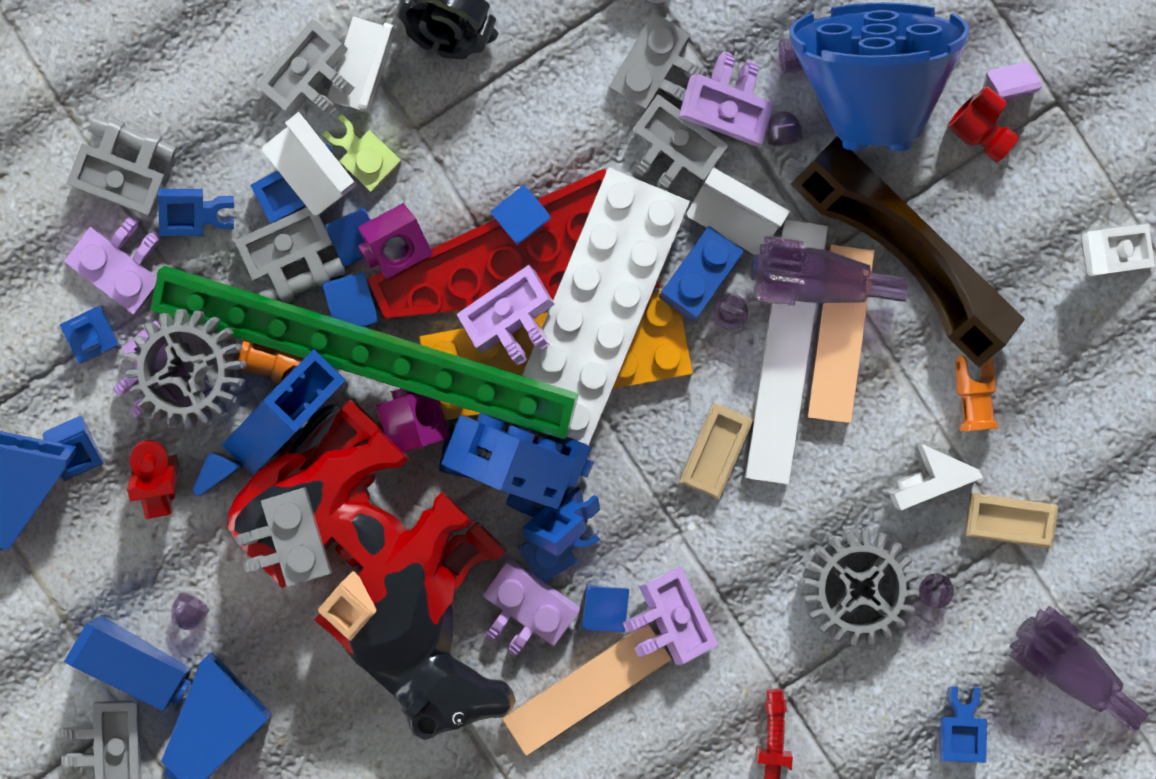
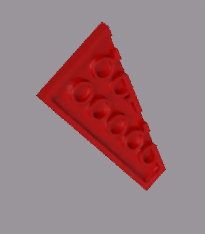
(487, 256)

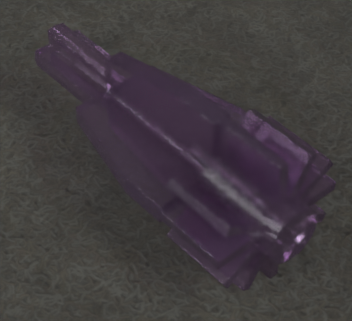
(811, 275)
(1053, 651)

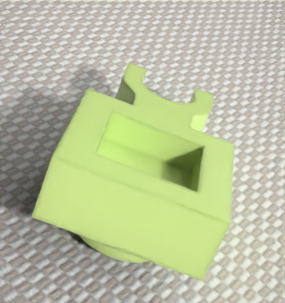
(366, 157)

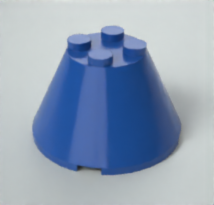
(879, 68)

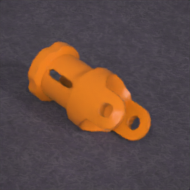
(267, 362)
(976, 396)

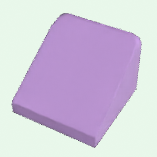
(1014, 81)

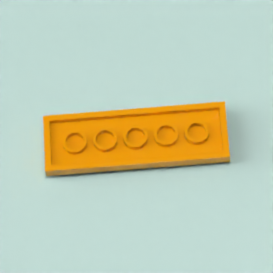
(655, 353)

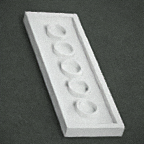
(605, 293)

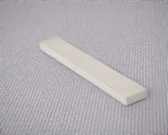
(783, 375)

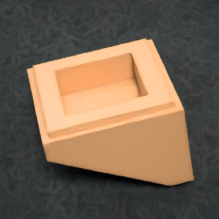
(348, 606)

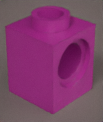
(407, 251)
(412, 420)

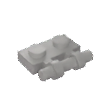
(118, 179)
(283, 244)

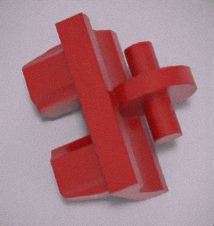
(153, 478)

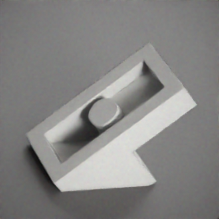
(1118, 249)
(944, 475)

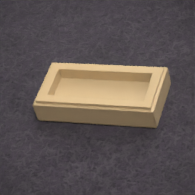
(715, 450)
(1011, 520)

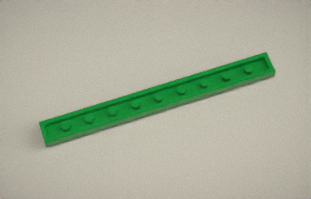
(369, 353)

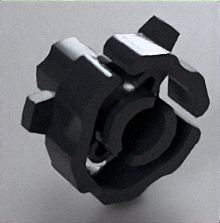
(457, 25)

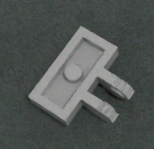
(650, 62)
(303, 68)
(678, 139)
(294, 537)
(115, 741)

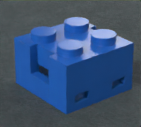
(509, 459)

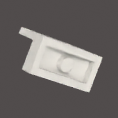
(363, 63)
(308, 165)
(736, 211)

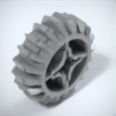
(176, 351)
(874, 572)

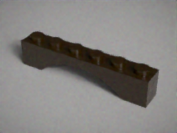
(968, 306)

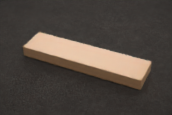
(838, 351)
(583, 691)

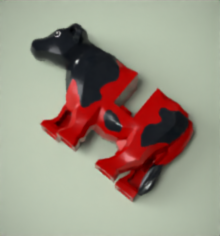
(404, 571)

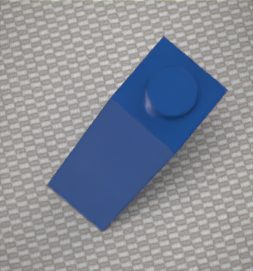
(283, 412)
(26, 476)
(129, 664)
(212, 722)

